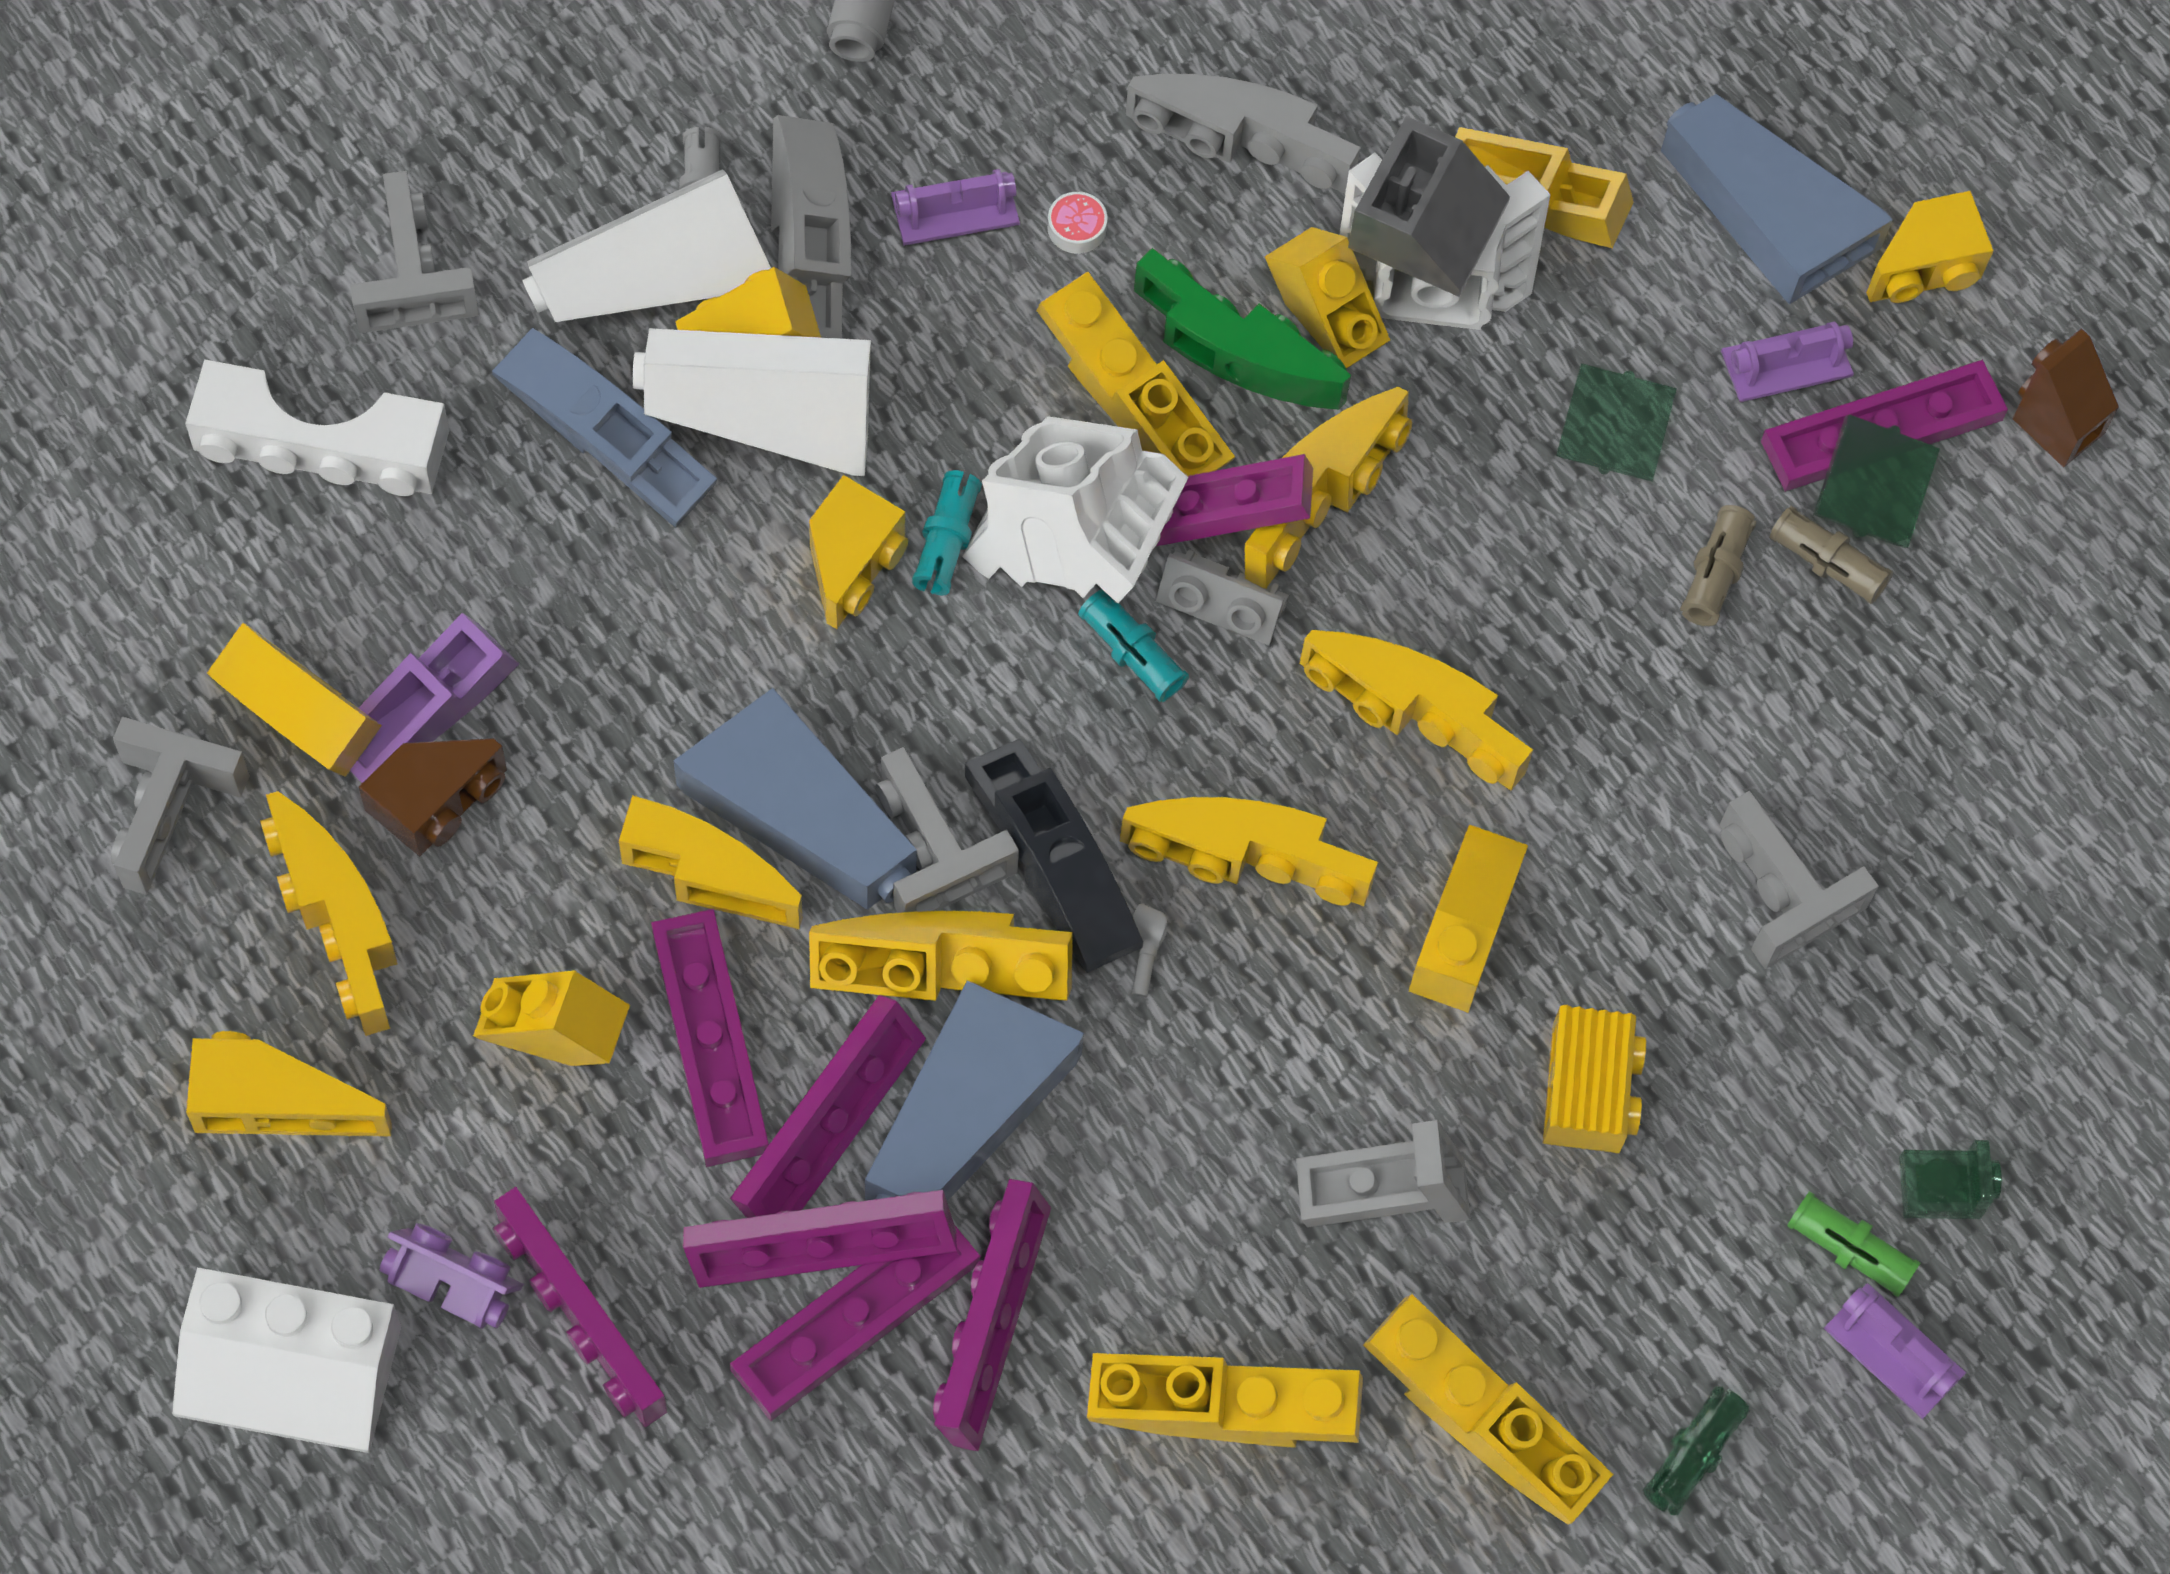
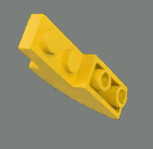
(1128, 381)
(1345, 462)
(1399, 684)
(1225, 833)
(336, 899)
(939, 949)
(1223, 1401)
(1485, 1413)

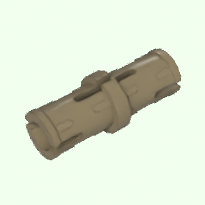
(1831, 554)
(1718, 565)

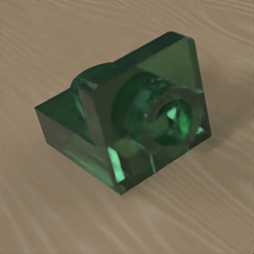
(1949, 1182)

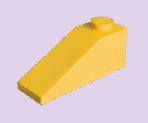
(1467, 918)
(258, 1089)

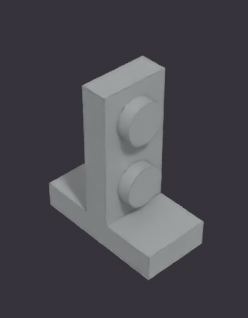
(418, 292)
(161, 795)
(945, 869)
(1788, 884)
(1386, 1180)

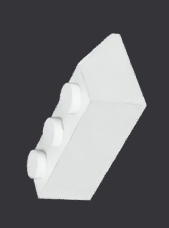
(284, 1359)

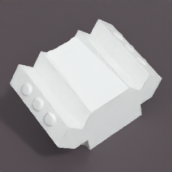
(1499, 279)
(1075, 508)

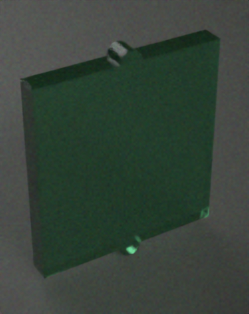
(1616, 422)
(1876, 481)

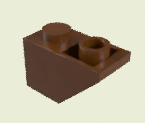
(2066, 398)
(430, 785)

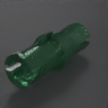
(1696, 1450)

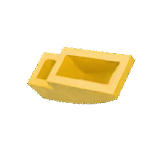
(1583, 200)
(293, 700)
(706, 864)

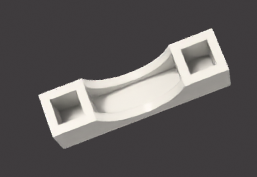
(389, 445)

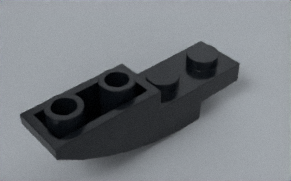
(1058, 853)

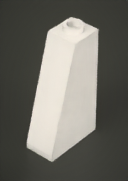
(659, 255)
(763, 391)

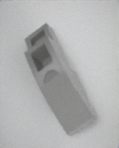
(1224, 113)
(812, 214)

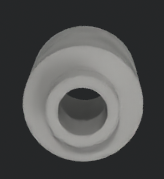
(858, 27)

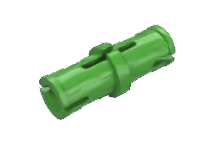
(1815, 1218)

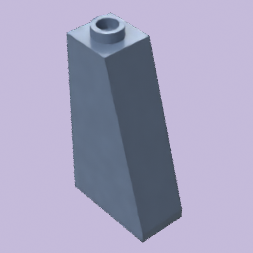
(1772, 198)
(797, 799)
(972, 1093)

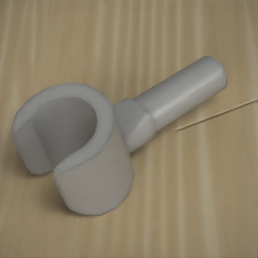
(1153, 930)

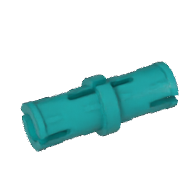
(947, 532)
(1133, 645)

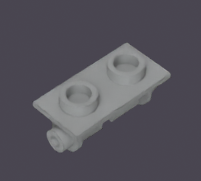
(1207, 593)

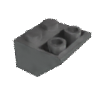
(1428, 208)

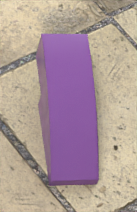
(433, 691)

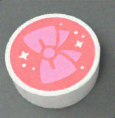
(1077, 222)

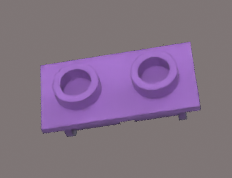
(956, 207)
(1789, 361)
(474, 1281)
(1894, 1350)

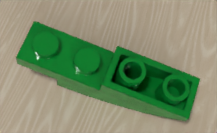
(1254, 352)

